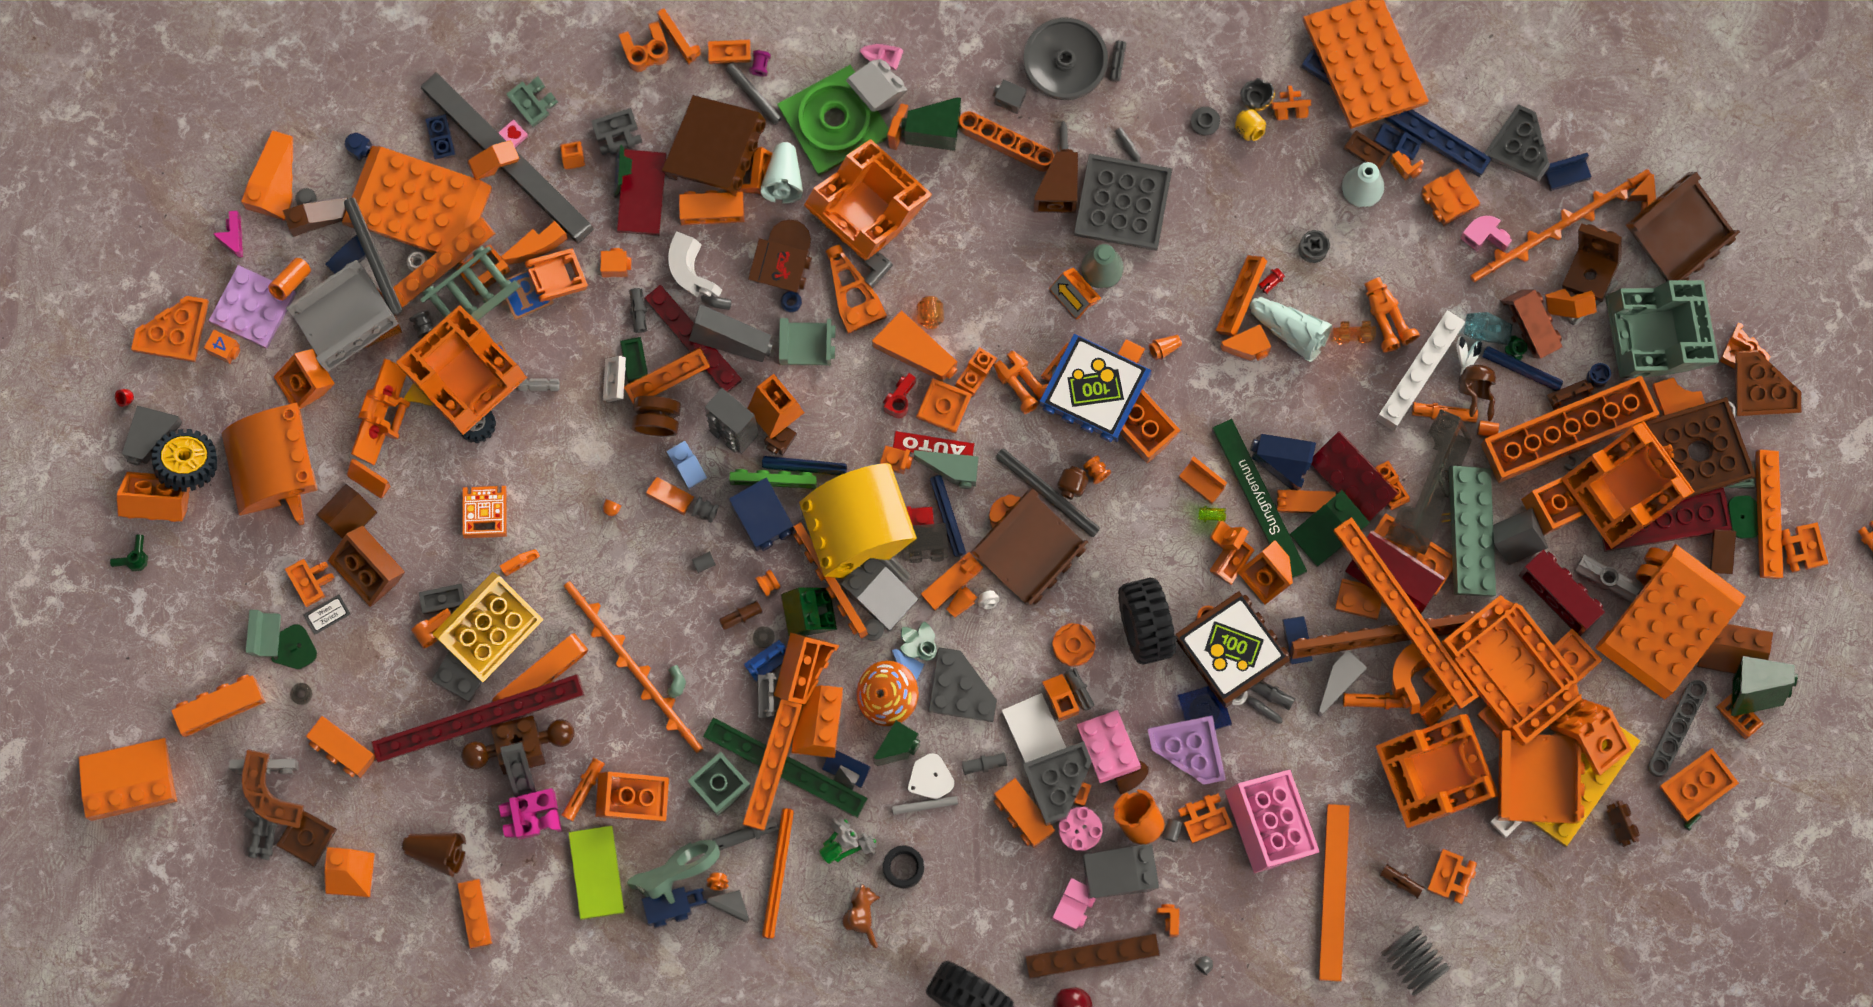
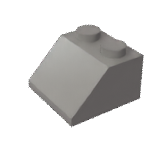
(877, 85)

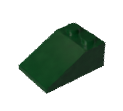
(1316, 533)

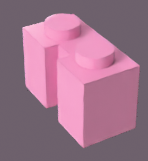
(1073, 906)

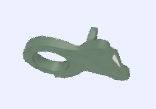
(660, 880)

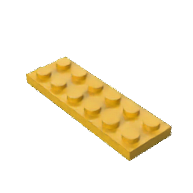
(1595, 787)

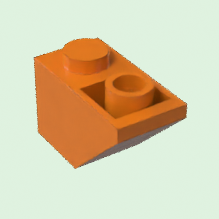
(1061, 697)

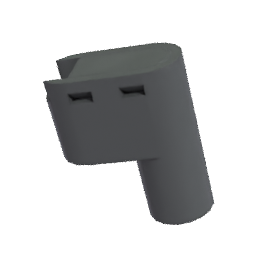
(879, 267)

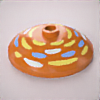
(899, 693)

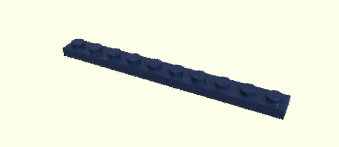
(1421, 128)

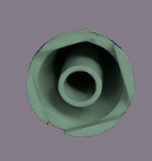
(1102, 267)

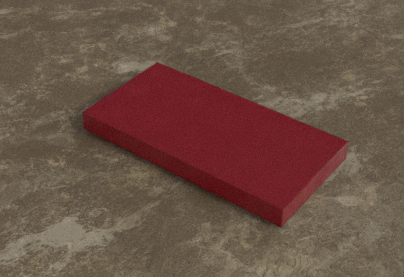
(642, 193)

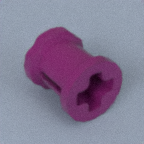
(760, 63)

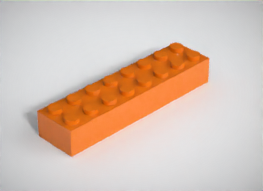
(1569, 429)

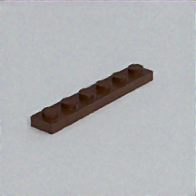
(1092, 956)

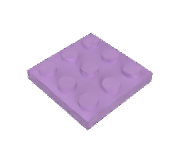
(250, 308)

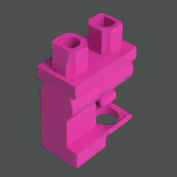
(524, 811)

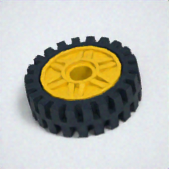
(184, 460)

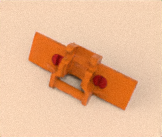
(373, 411)

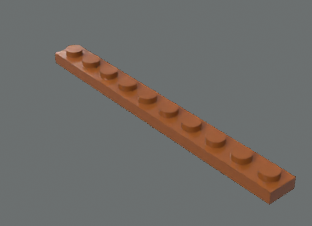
(1371, 637)

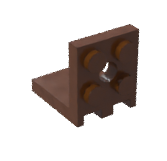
(1596, 253)

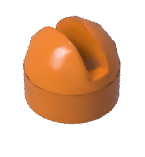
(611, 508)

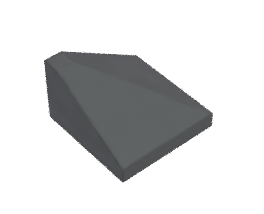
(846, 777)

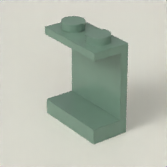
(806, 343)

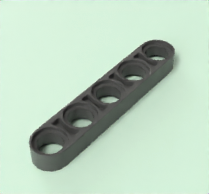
(1677, 739)

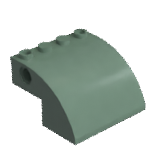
(1661, 329)

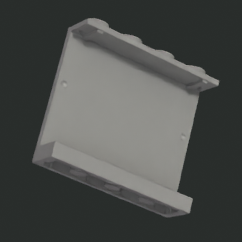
(342, 315)

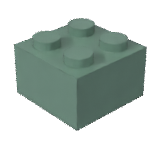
(719, 783)

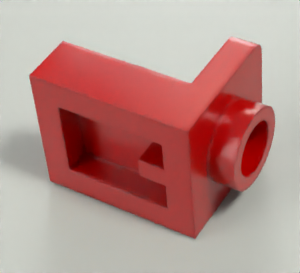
(920, 516)

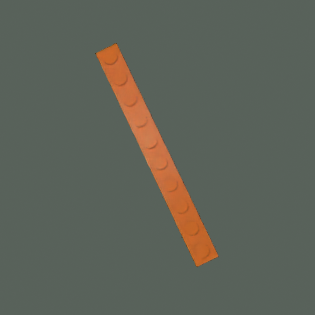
(1405, 613)

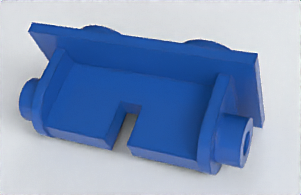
(766, 660)

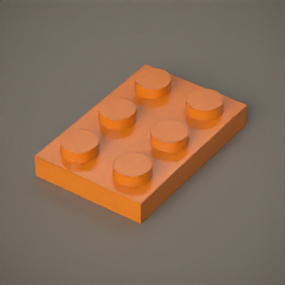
(1698, 785)

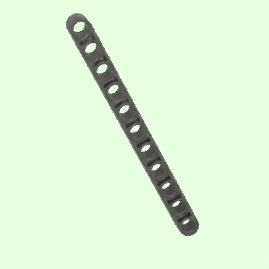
(520, 172)

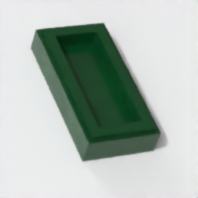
(635, 359)

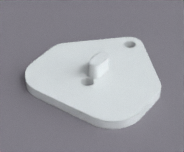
(924, 780)

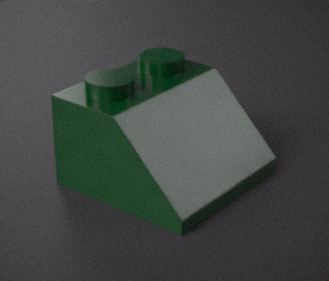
(897, 745)

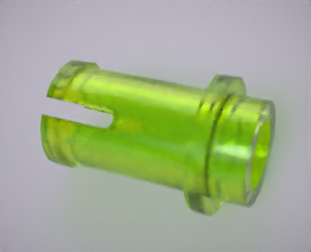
(1212, 514)

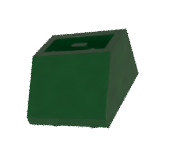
(808, 611)

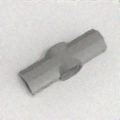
(1621, 585)

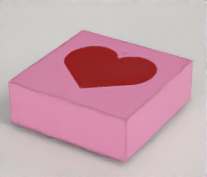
(514, 133)

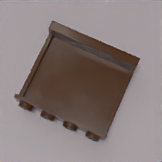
(714, 144)
(1682, 229)

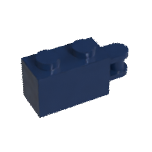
(660, 911)

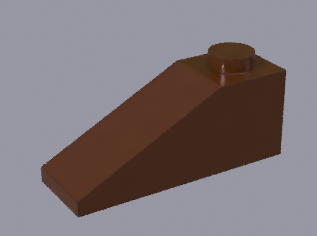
(314, 215)

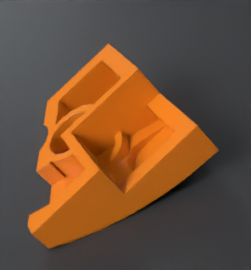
(1740, 342)

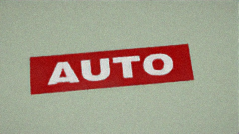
(931, 444)

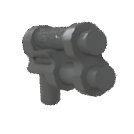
(261, 828)

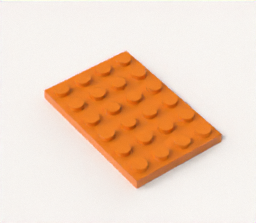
(1365, 61)

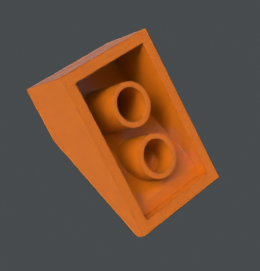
(1553, 506)
(632, 796)

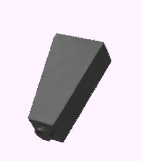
(729, 335)

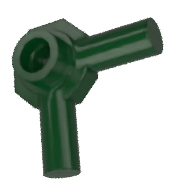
(136, 559)

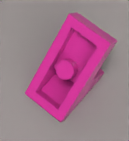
(232, 239)

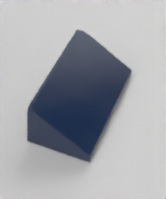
(832, 765)

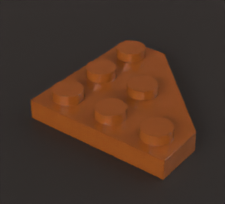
(1762, 387)

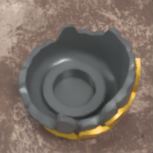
(1257, 94)

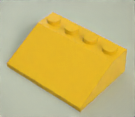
(487, 626)

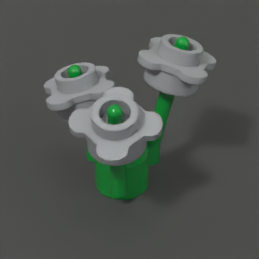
(846, 838)

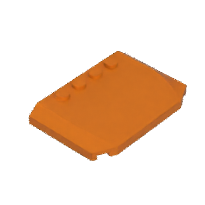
(1514, 668)

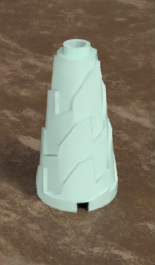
(1300, 331)

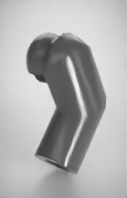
(717, 302)

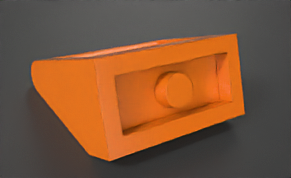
(760, 164)
(486, 278)

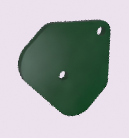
(1743, 516)
(288, 651)

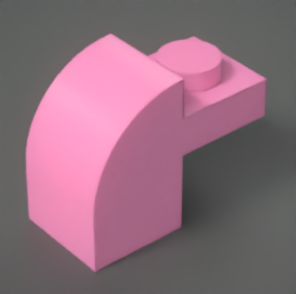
(1483, 229)

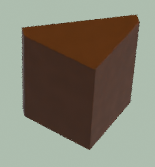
(346, 511)

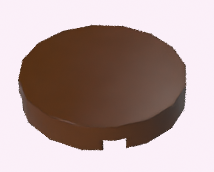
(791, 234)

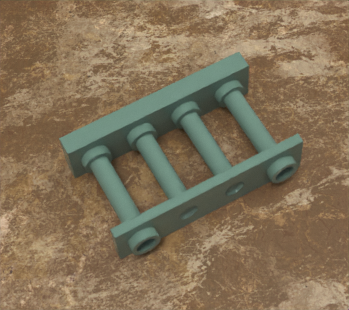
(490, 300)

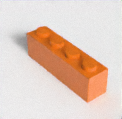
(218, 705)

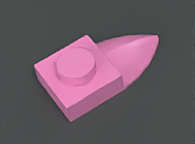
(885, 52)

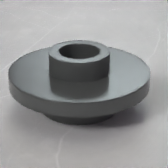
(1205, 121)

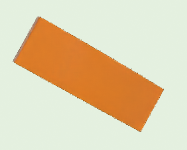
(535, 245)

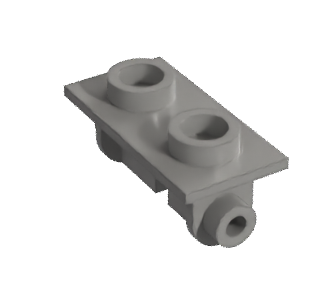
(767, 702)

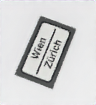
(327, 614)

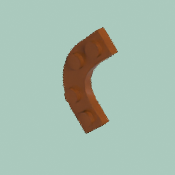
(259, 796)

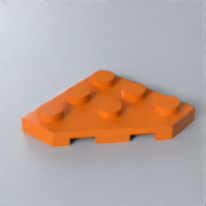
(174, 331)

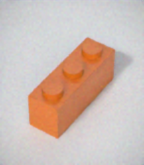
(711, 207)
(340, 747)
(1023, 813)

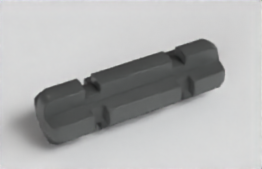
(1117, 61)

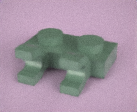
(529, 106)

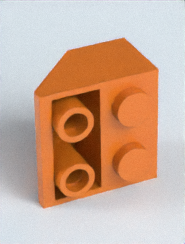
(774, 406)

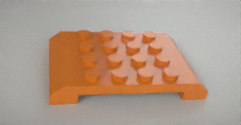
(416, 200)
(1671, 622)

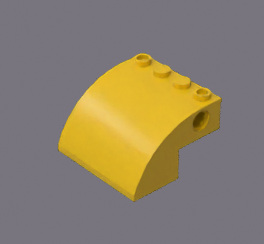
(857, 519)

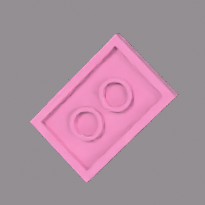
(1108, 746)

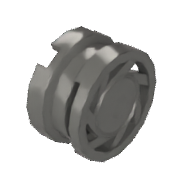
(1314, 246)

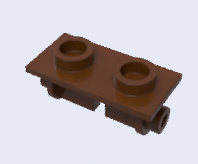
(1570, 394)
(1621, 815)

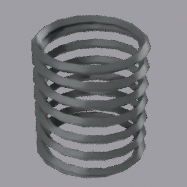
(1413, 957)

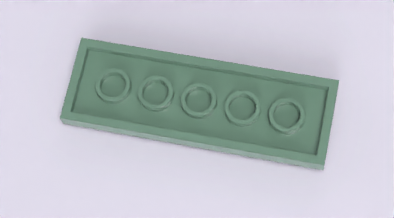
(1472, 531)

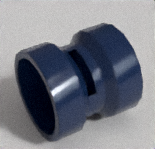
(1601, 372)

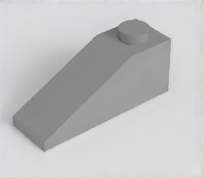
(1341, 677)

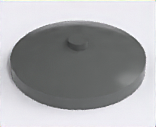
(1065, 58)

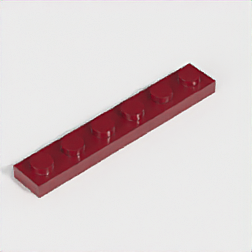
(682, 326)

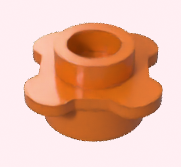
(717, 881)

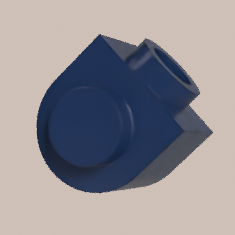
(358, 146)

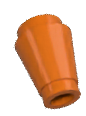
(1164, 346)
(961, 602)

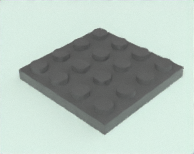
(1123, 202)

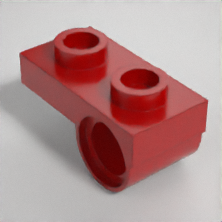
(903, 386)

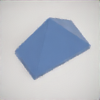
(912, 664)

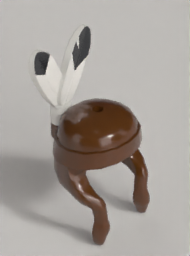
(1475, 379)

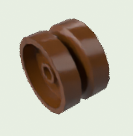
(656, 416)

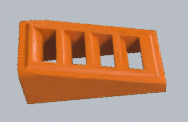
(295, 506)
(1745, 733)

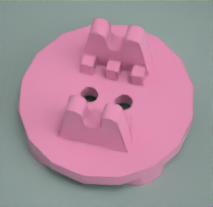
(1087, 837)

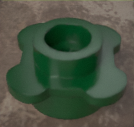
(1521, 347)

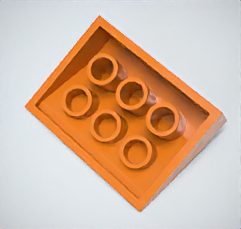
(126, 779)

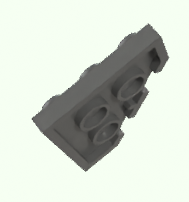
(1521, 145)
(960, 689)
(1058, 780)

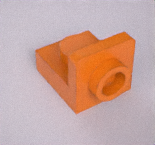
(1403, 166)
(897, 458)
(1228, 537)
(1171, 923)

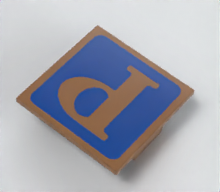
(525, 299)

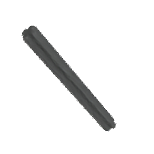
(372, 255)
(1048, 492)

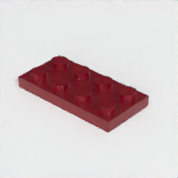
(1350, 471)

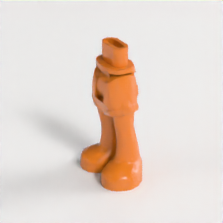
(1382, 303)

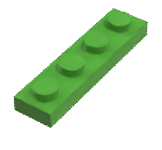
(782, 479)

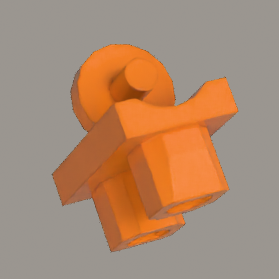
(1301, 106)

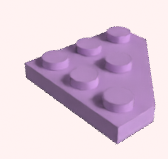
(1190, 747)

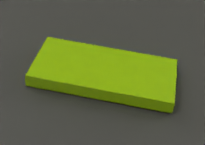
(596, 872)

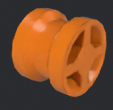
(767, 583)

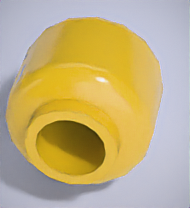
(1250, 125)

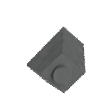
(145, 430)

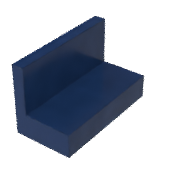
(1568, 172)

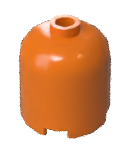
(1139, 817)

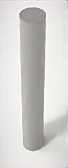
(924, 805)

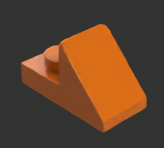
(1644, 192)

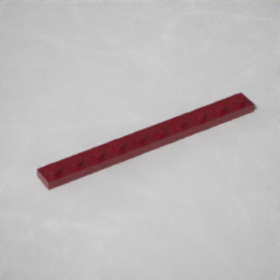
(478, 718)

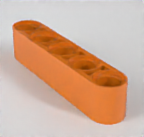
(999, 133)
(547, 668)

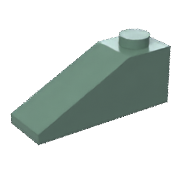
(953, 467)

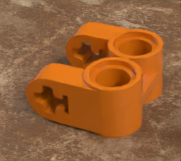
(645, 51)

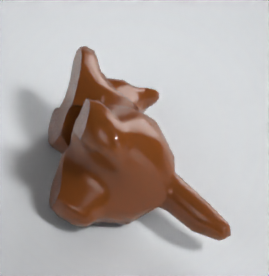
(859, 916)

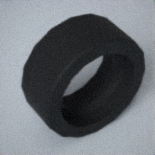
(887, 866)

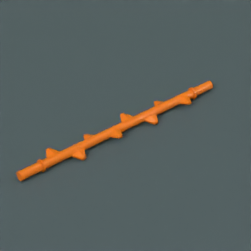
(1554, 231)
(640, 673)

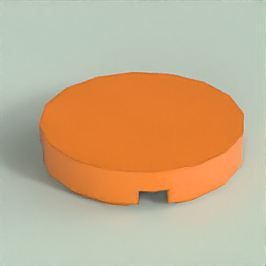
(1073, 644)

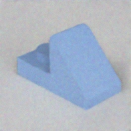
(686, 464)

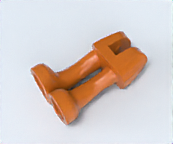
(1010, 376)

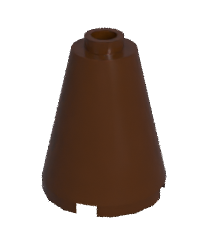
(437, 850)

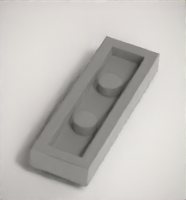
(284, 766)

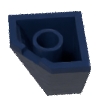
(1284, 458)

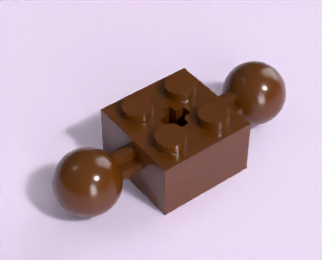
(524, 730)

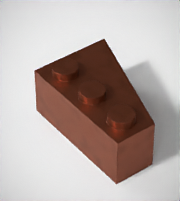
(1533, 322)

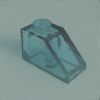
(1487, 328)

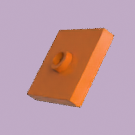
(944, 406)

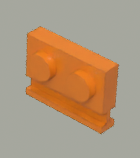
(1358, 600)

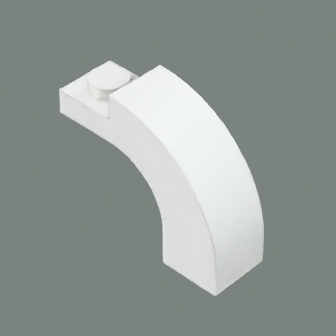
(681, 263)

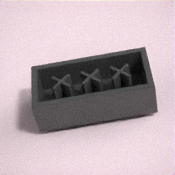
(731, 421)

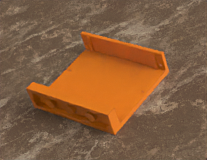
(1540, 779)

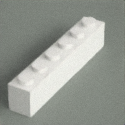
(1420, 371)

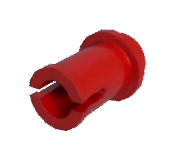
(1272, 280)

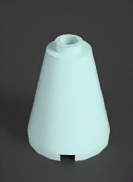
(783, 175)
(1363, 185)

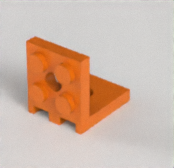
(1592, 725)

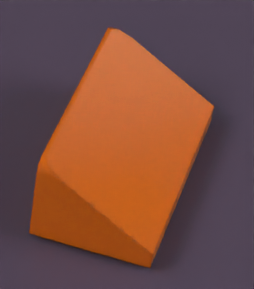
(368, 478)
(669, 496)
(1231, 562)

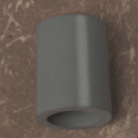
(703, 562)
(1172, 830)

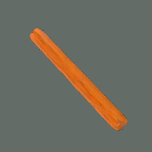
(778, 873)

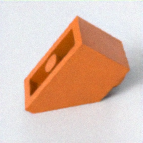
(1248, 344)

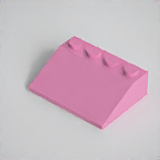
(1271, 821)

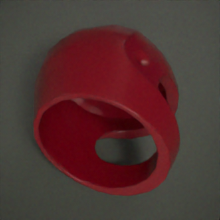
(1072, 998)

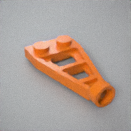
(864, 313)

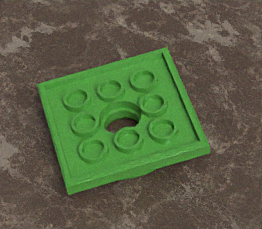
(826, 144)

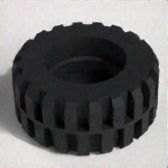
(1147, 621)
(961, 988)

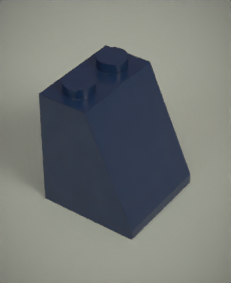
(761, 515)

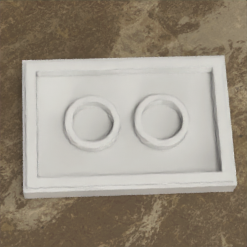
(1033, 728)

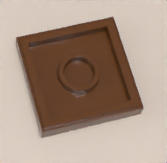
(308, 840)

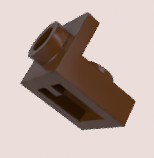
(780, 442)

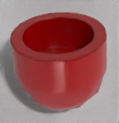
(124, 397)

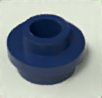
(791, 295)

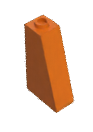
(913, 346)

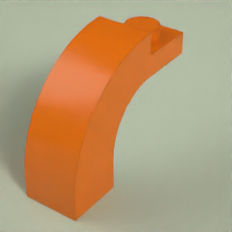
(1405, 667)

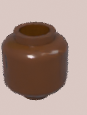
(1072, 482)

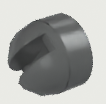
(1204, 964)

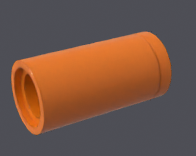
(289, 279)

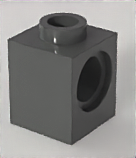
(1009, 96)

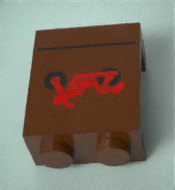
(780, 266)

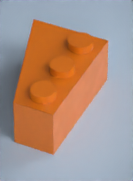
(802, 666)

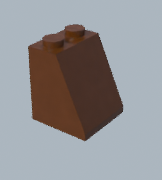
(1059, 186)

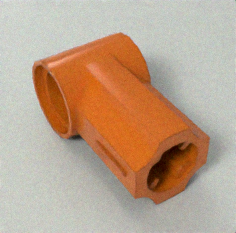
(424, 630)

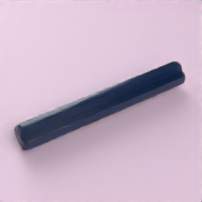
(1522, 368)
(804, 465)
(947, 515)

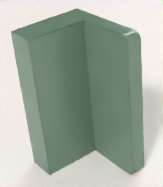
(263, 634)

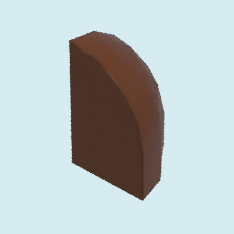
(1131, 780)

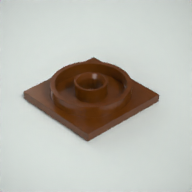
(1716, 429)

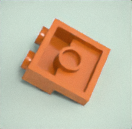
(1449, 197)

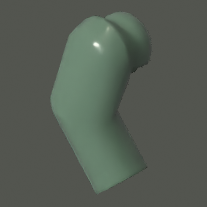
(678, 684)

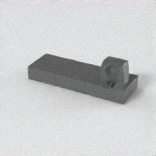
(518, 769)

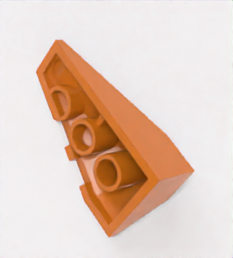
(271, 181)

